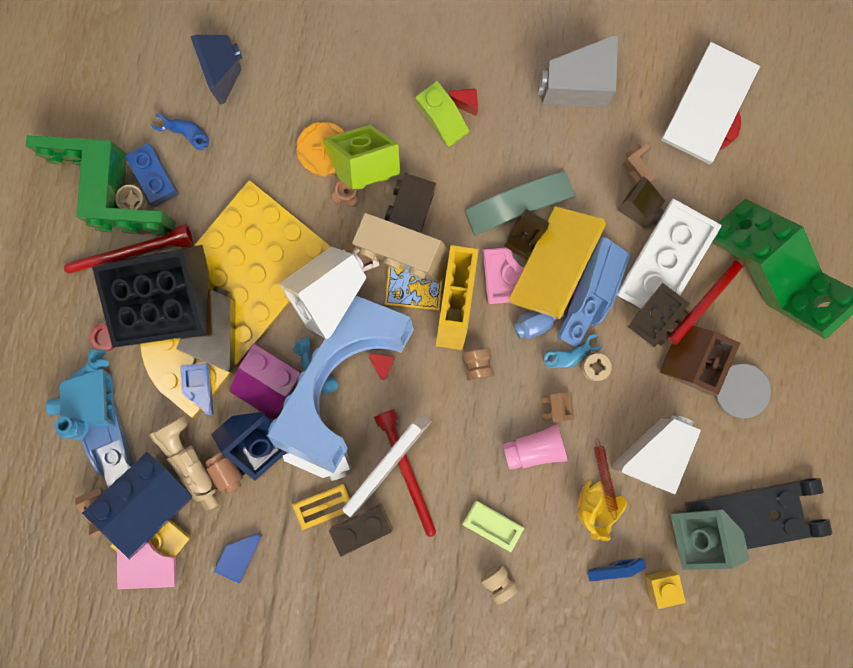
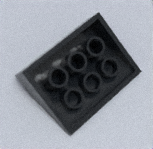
(154, 296)

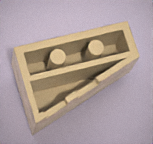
(402, 248)

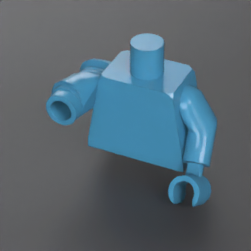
(84, 399)

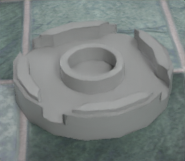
(744, 392)

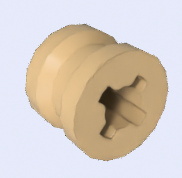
(590, 367)

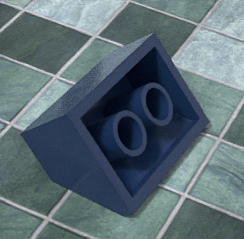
(137, 505)

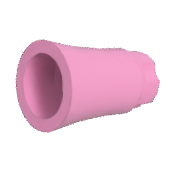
(536, 449)

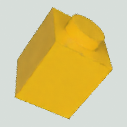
(665, 589)

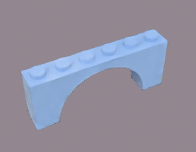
(300, 424)

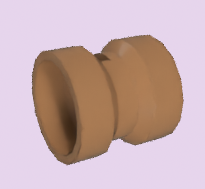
(478, 364)

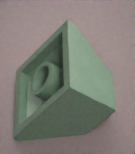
(709, 540)

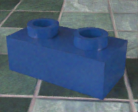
(151, 175)

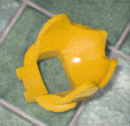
(593, 507)

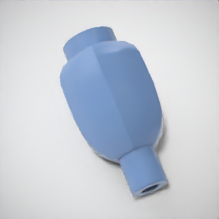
(533, 324)

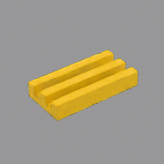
(300, 515)

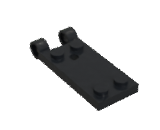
(752, 509)

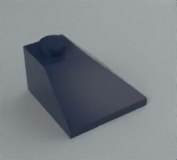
(219, 63)
(246, 443)

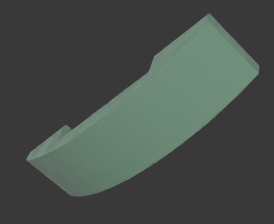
(512, 203)

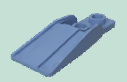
(595, 291)
(108, 450)

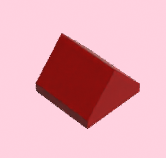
(382, 364)

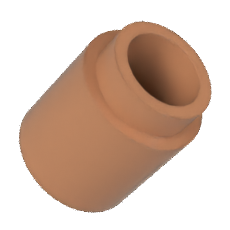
(224, 473)

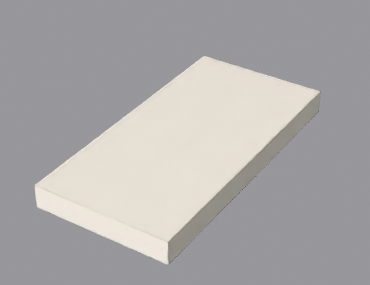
(710, 103)
(669, 253)
(386, 465)

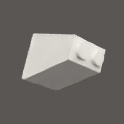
(325, 289)
(661, 453)

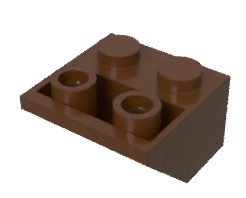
(701, 360)

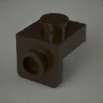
(526, 233)

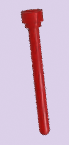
(179, 237)
(387, 422)

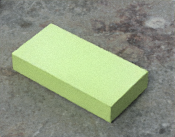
(493, 525)

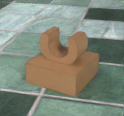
(561, 407)

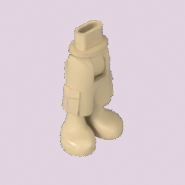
(185, 462)

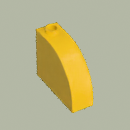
(457, 297)

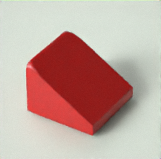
(465, 99)

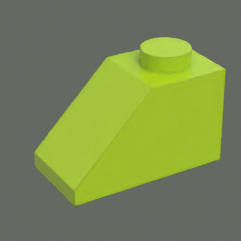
(441, 114)

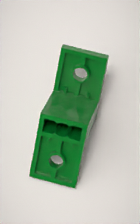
(101, 177)
(785, 268)

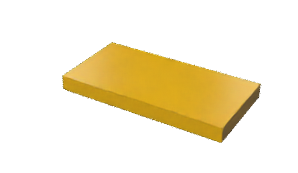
(557, 262)

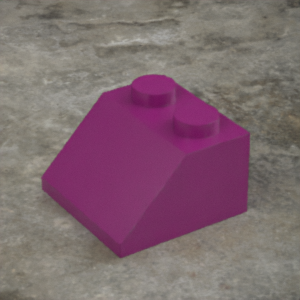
(264, 381)

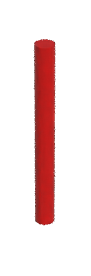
(705, 302)

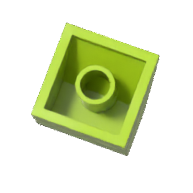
(363, 156)

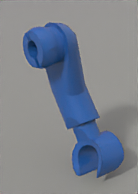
(188, 129)

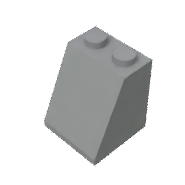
(582, 76)

